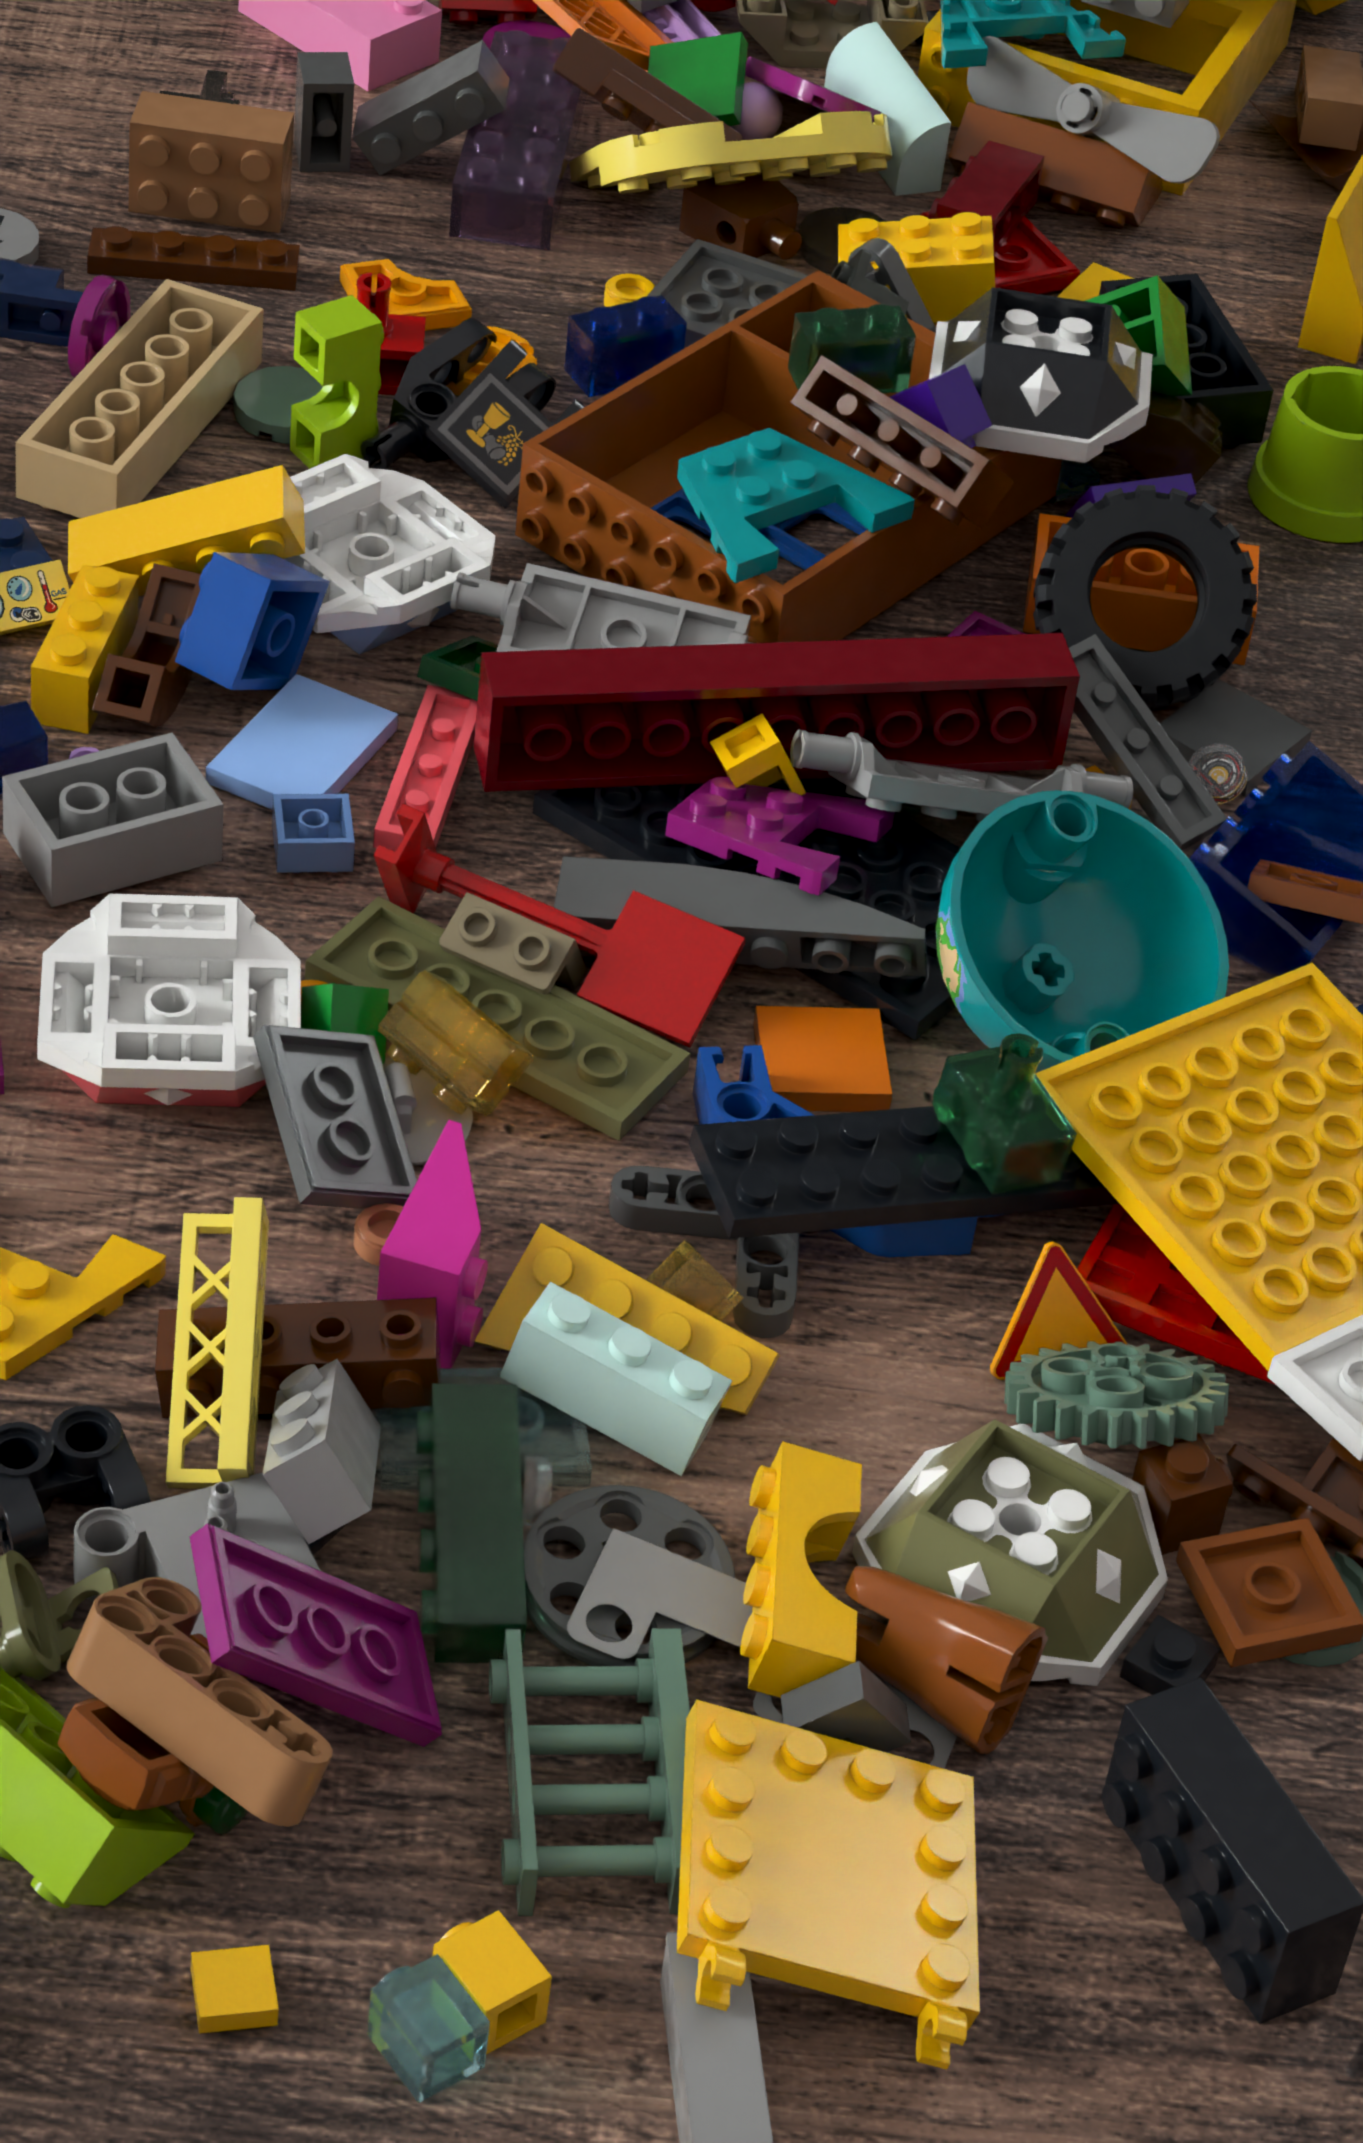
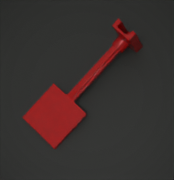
(649, 968)

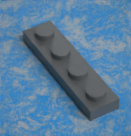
(1141, 748)

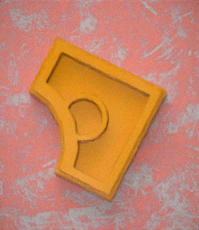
(411, 295)

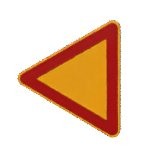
(1053, 1311)

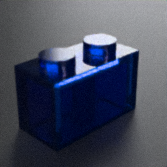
(621, 342)

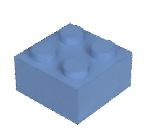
(313, 833)

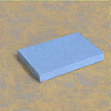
(302, 744)

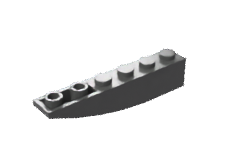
(773, 915)

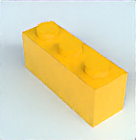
(70, 663)

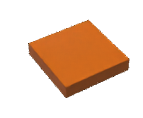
(825, 1057)

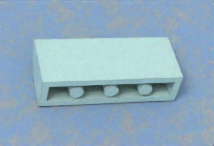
(876, 74)

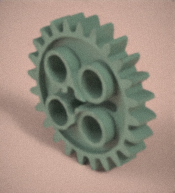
(1116, 1394)

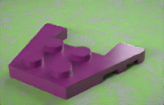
(771, 824)

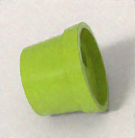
(1313, 461)

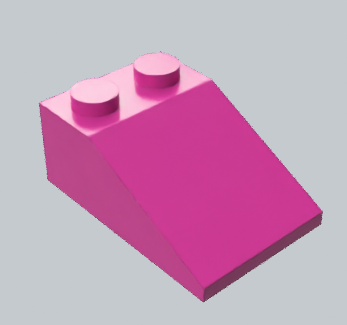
(438, 1246)

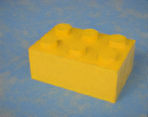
(943, 256)

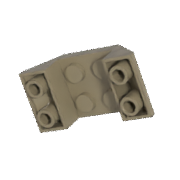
(807, 32)

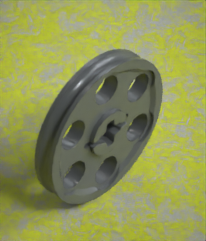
(579, 1521)

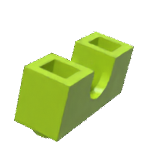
(340, 350)

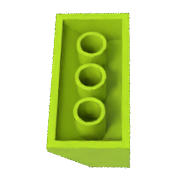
(57, 1825)

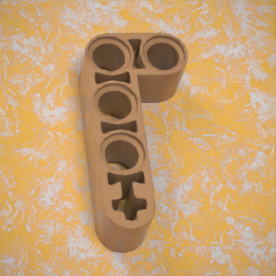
(213, 1720)

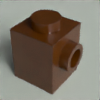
(1184, 1491)

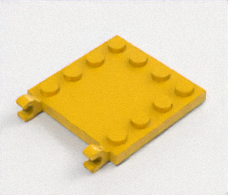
(828, 1872)

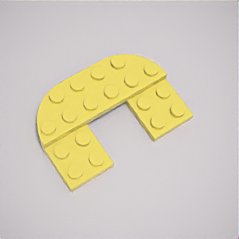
(700, 152)

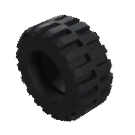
(1190, 537)

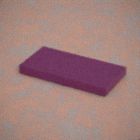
(314, 1636)

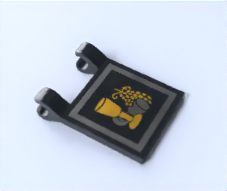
(489, 425)

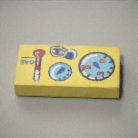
(31, 596)

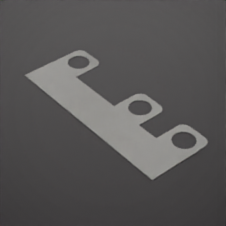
(653, 1580)

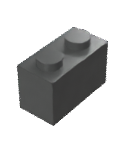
(323, 111)

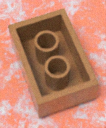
(210, 161)

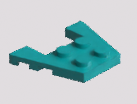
(969, 21)
(772, 480)

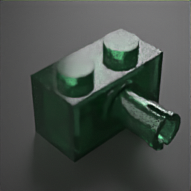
(1004, 1115)

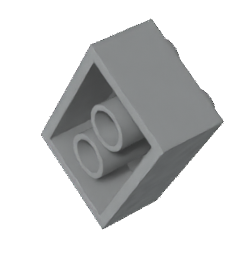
(112, 819)

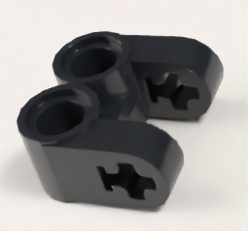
(79, 1460)

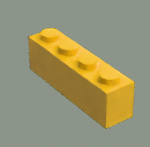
(184, 529)

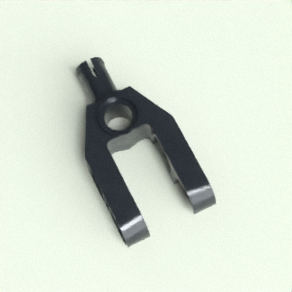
(424, 393)

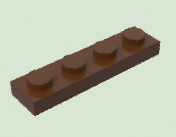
(193, 258)

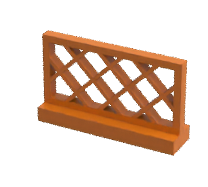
(611, 22)

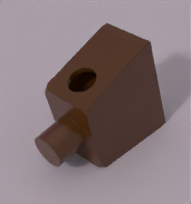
(743, 216)

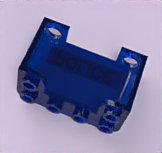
(1302, 820)

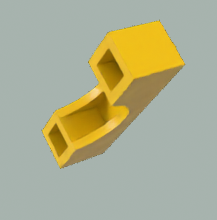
(803, 1517)

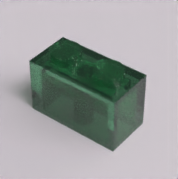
(865, 341)

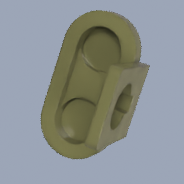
(32, 1623)

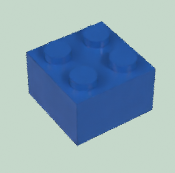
(250, 621)

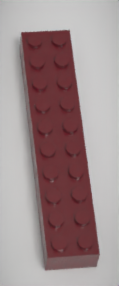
(655, 709)

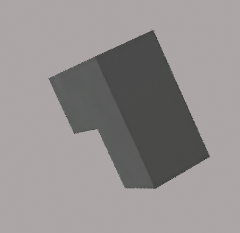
(850, 1706)

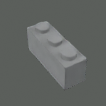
(322, 1450)

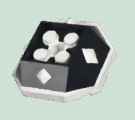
(1049, 372)

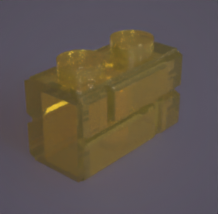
(454, 1044)

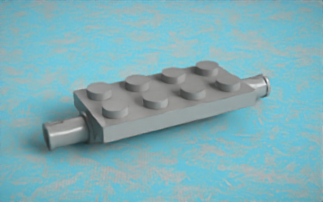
(581, 612)
(937, 788)

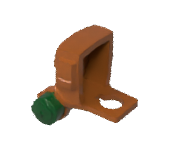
(137, 1771)

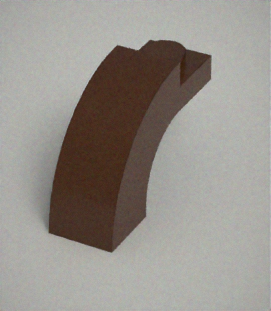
(146, 680)

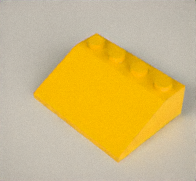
(1335, 300)

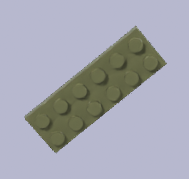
(583, 1055)

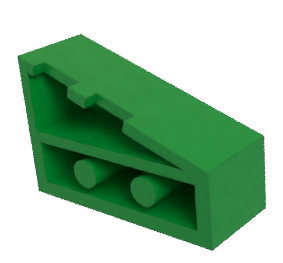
(1158, 328)

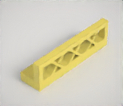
(240, 1338)

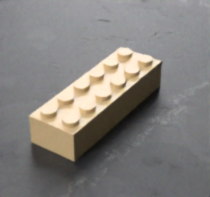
(139, 402)

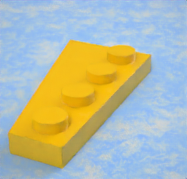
(634, 1301)

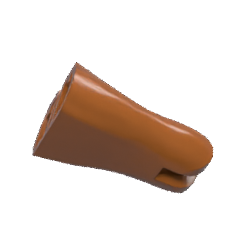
(947, 1654)

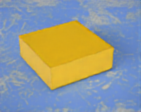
(234, 1989)

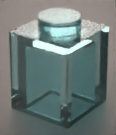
(427, 2027)

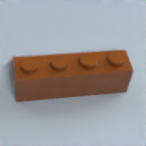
(1075, 168)

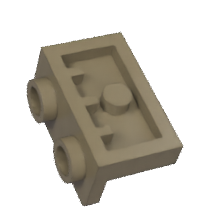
(512, 946)

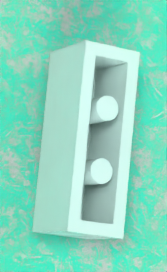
(615, 1378)

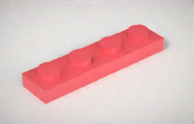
(429, 764)

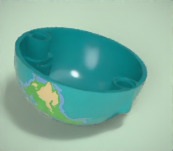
(1082, 950)

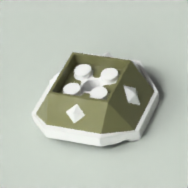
(1027, 1533)

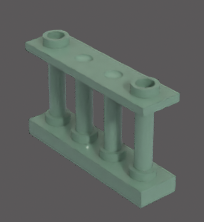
(659, 1738)

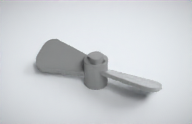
(1162, 141)

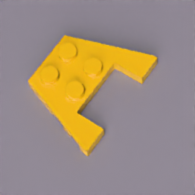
(45, 1304)

